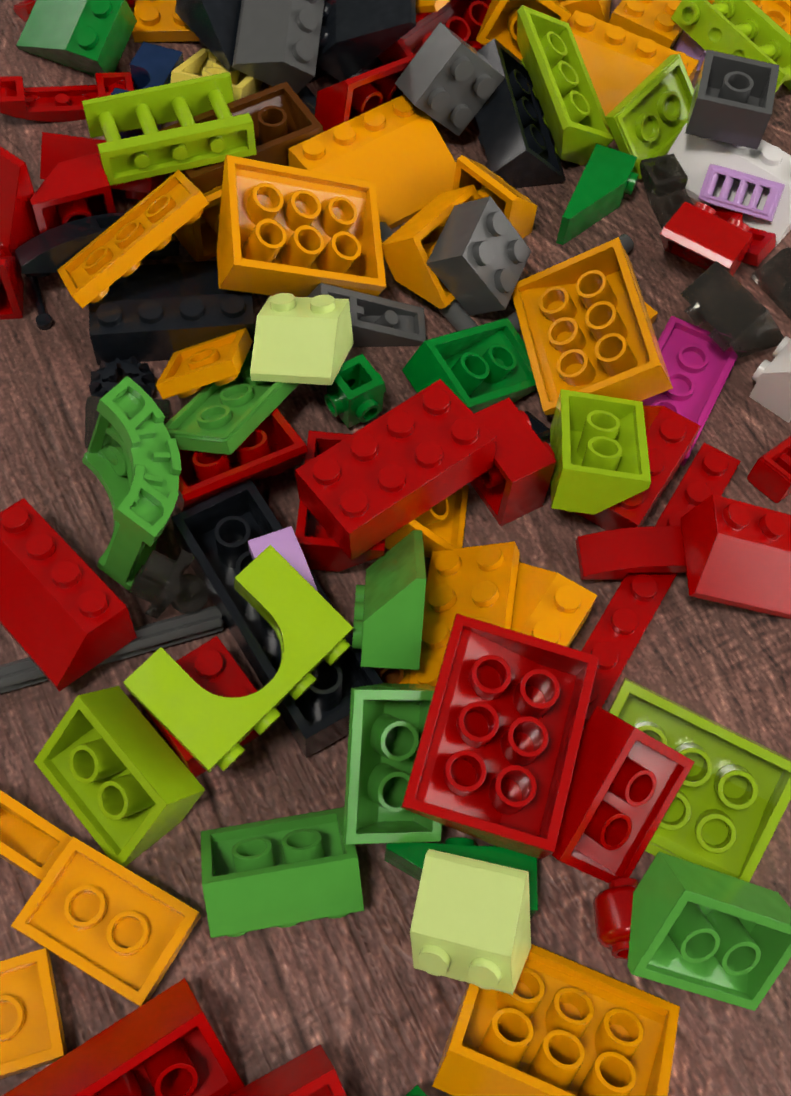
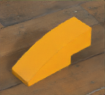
(28, 838)

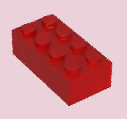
(395, 468)

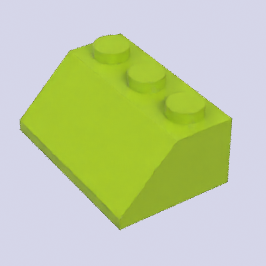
(597, 452)
(117, 774)

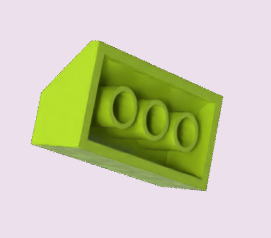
(561, 85)

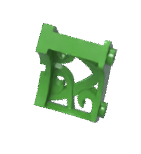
(139, 472)

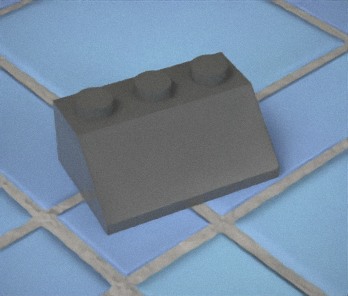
(279, 41)

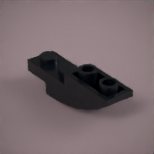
(56, 246)

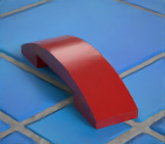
(56, 102)
(630, 550)

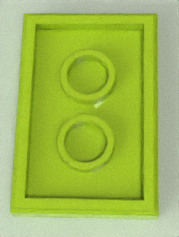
(653, 112)

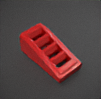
(773, 472)

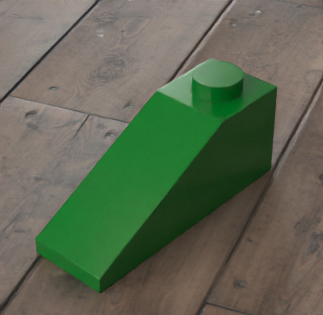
(599, 191)

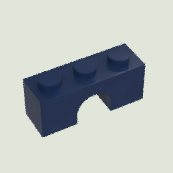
(149, 69)

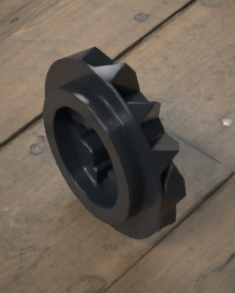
(106, 376)

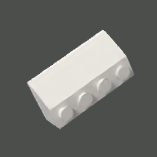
(766, 162)

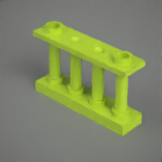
(737, 30)
(174, 148)

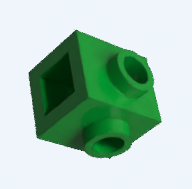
(356, 392)

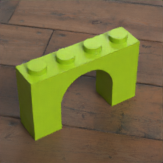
(214, 724)

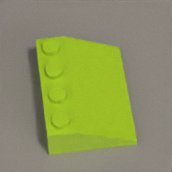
(730, 794)

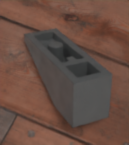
(379, 320)

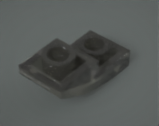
(664, 186)

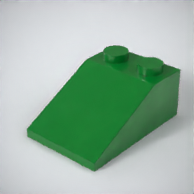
(79, 33)
(476, 364)

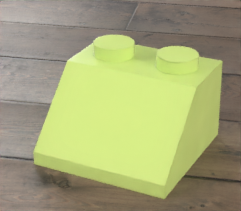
(301, 339)
(471, 921)

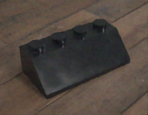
(513, 126)

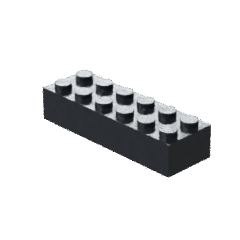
(219, 537)

